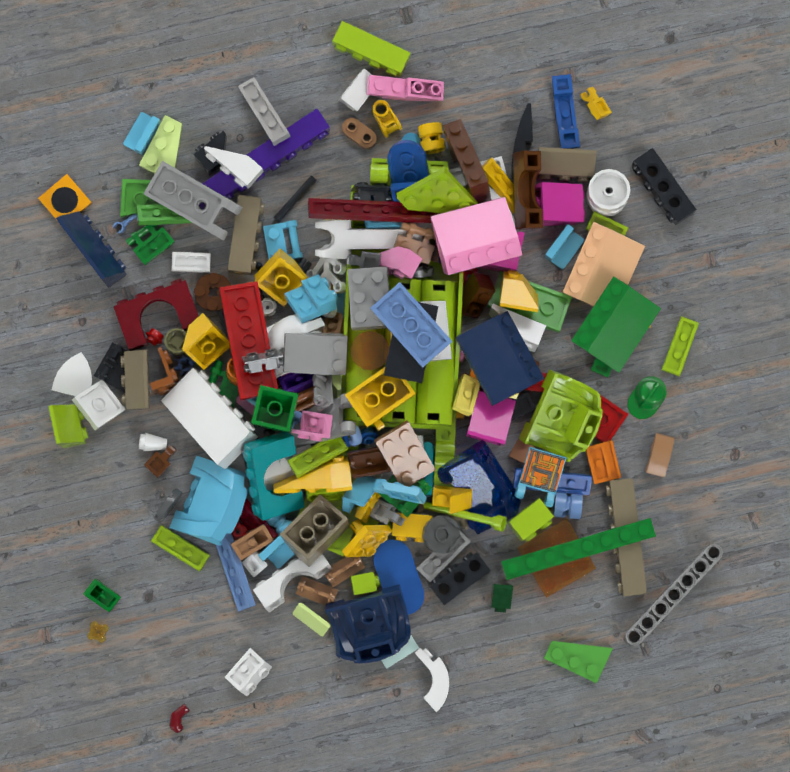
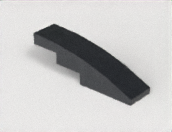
(524, 135)

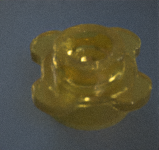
(101, 636)

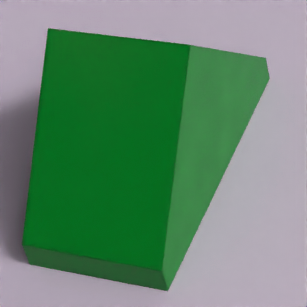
(102, 595)

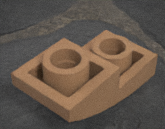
(660, 454)

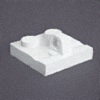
(98, 404)

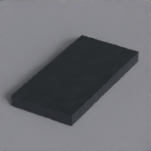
(400, 362)

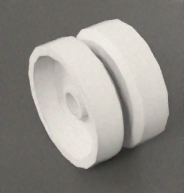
(618, 189)

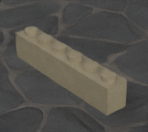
(629, 557)

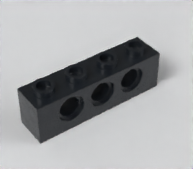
(651, 160)

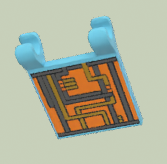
(541, 472)

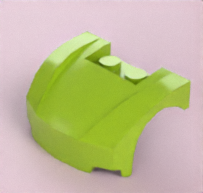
(564, 417)

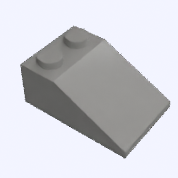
(315, 353)

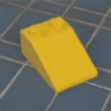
(379, 396)

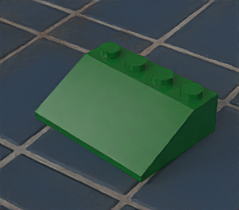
(616, 324)

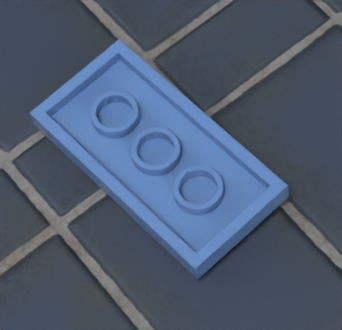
(411, 325)

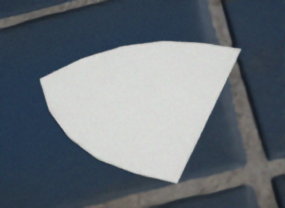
(73, 376)

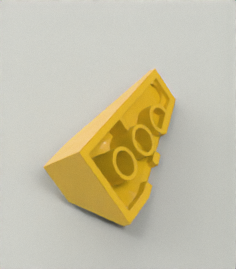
(332, 476)

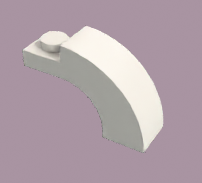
(440, 679)

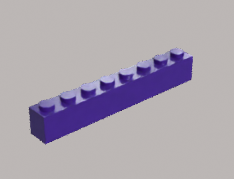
(269, 157)

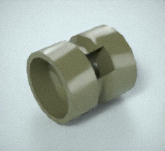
(174, 341)

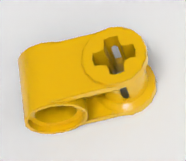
(387, 119)

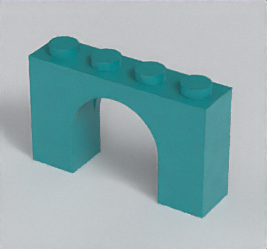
(259, 456)

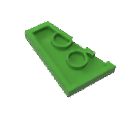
(133, 195)

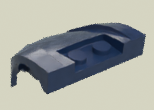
(370, 625)

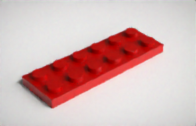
(246, 334)

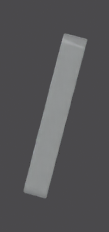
(682, 592)

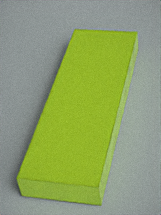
(680, 346)
(317, 456)
(180, 548)

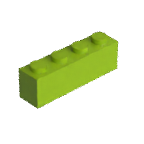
(371, 49)

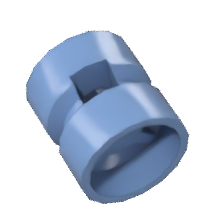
(567, 505)

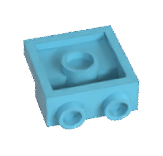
(312, 298)

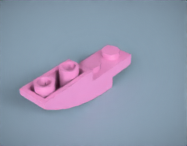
(405, 89)

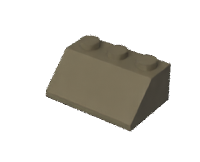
(567, 164)
(135, 380)
(315, 530)

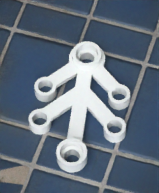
(330, 276)

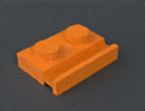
(603, 462)

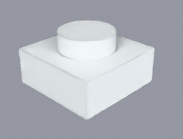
(254, 564)

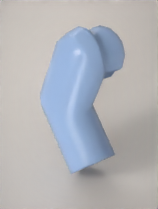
(355, 439)

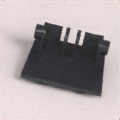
(110, 367)

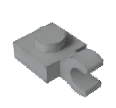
(384, 512)

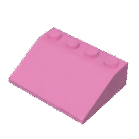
(475, 236)

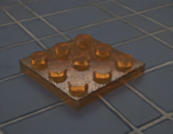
(559, 576)

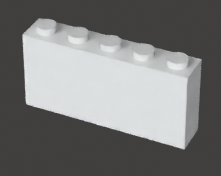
(209, 417)

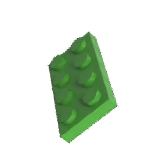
(551, 305)

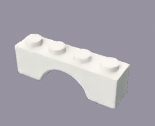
(272, 590)

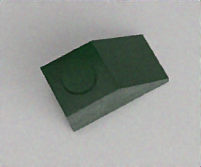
(501, 597)

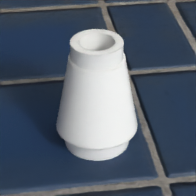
(150, 442)

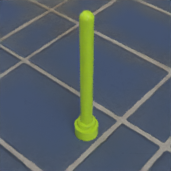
(497, 522)

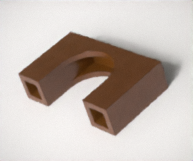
(464, 153)

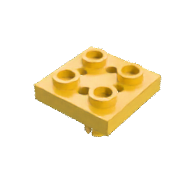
(366, 539)

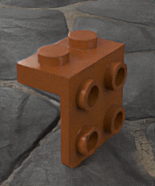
(164, 385)

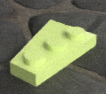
(163, 145)

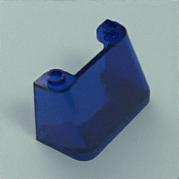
(492, 489)

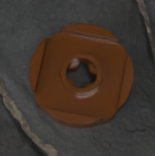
(203, 288)

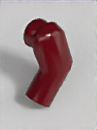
(176, 717)

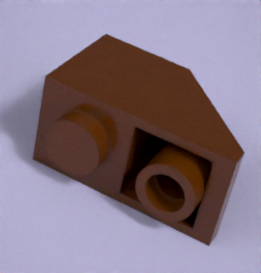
(476, 294)

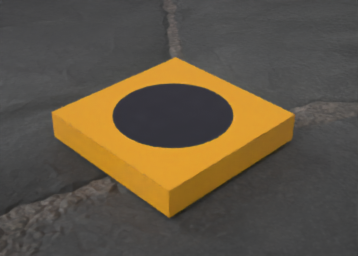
(64, 198)

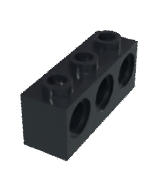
(470, 577)

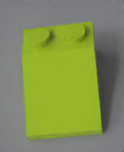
(68, 425)

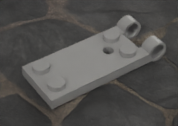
(184, 196)
(338, 427)

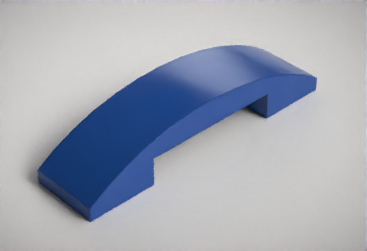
(565, 112)

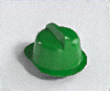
(647, 397)

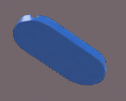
(407, 162)
(396, 567)

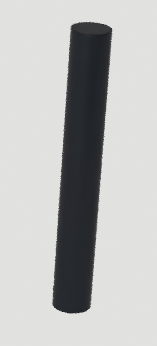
(295, 198)

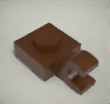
(159, 462)

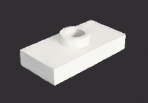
(191, 262)

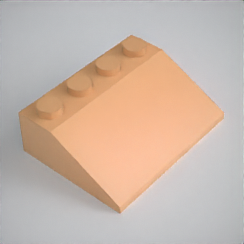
(601, 258)

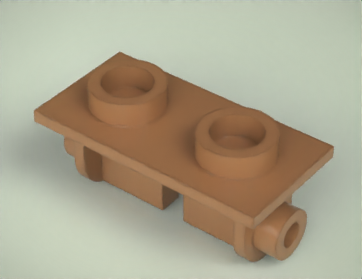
(344, 569)
(316, 591)

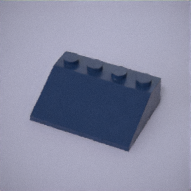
(92, 247)
(499, 358)

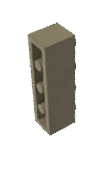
(244, 236)

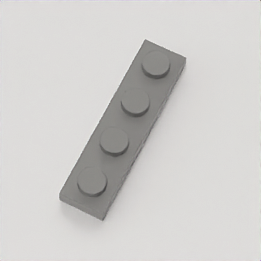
(264, 111)

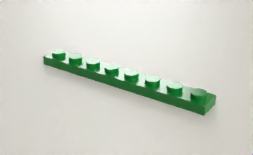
(578, 549)

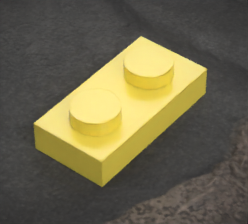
(466, 395)

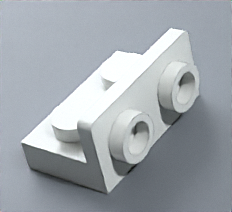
(248, 672)

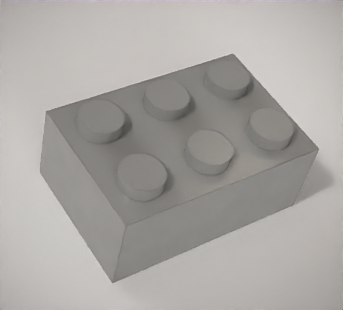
(366, 289)

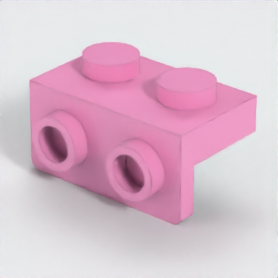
(314, 425)

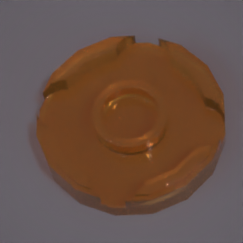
(369, 350)

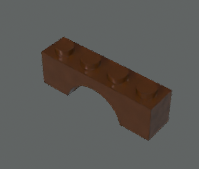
(527, 211)

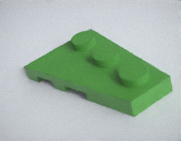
(578, 658)

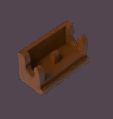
(367, 462)

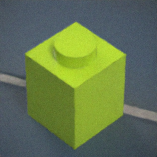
(365, 583)

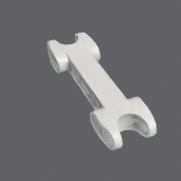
(347, 238)

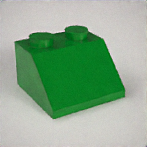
(275, 409)

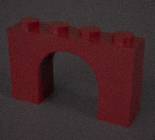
(131, 311)

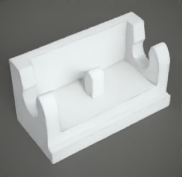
(356, 93)

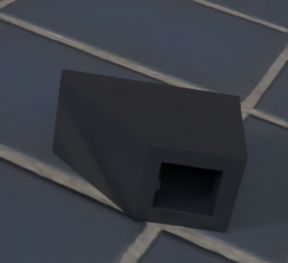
(217, 141)

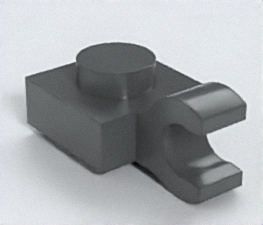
(367, 260)

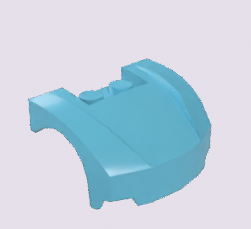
(213, 502)

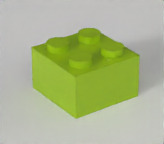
(530, 520)

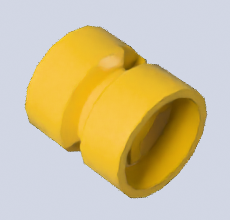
(432, 131)

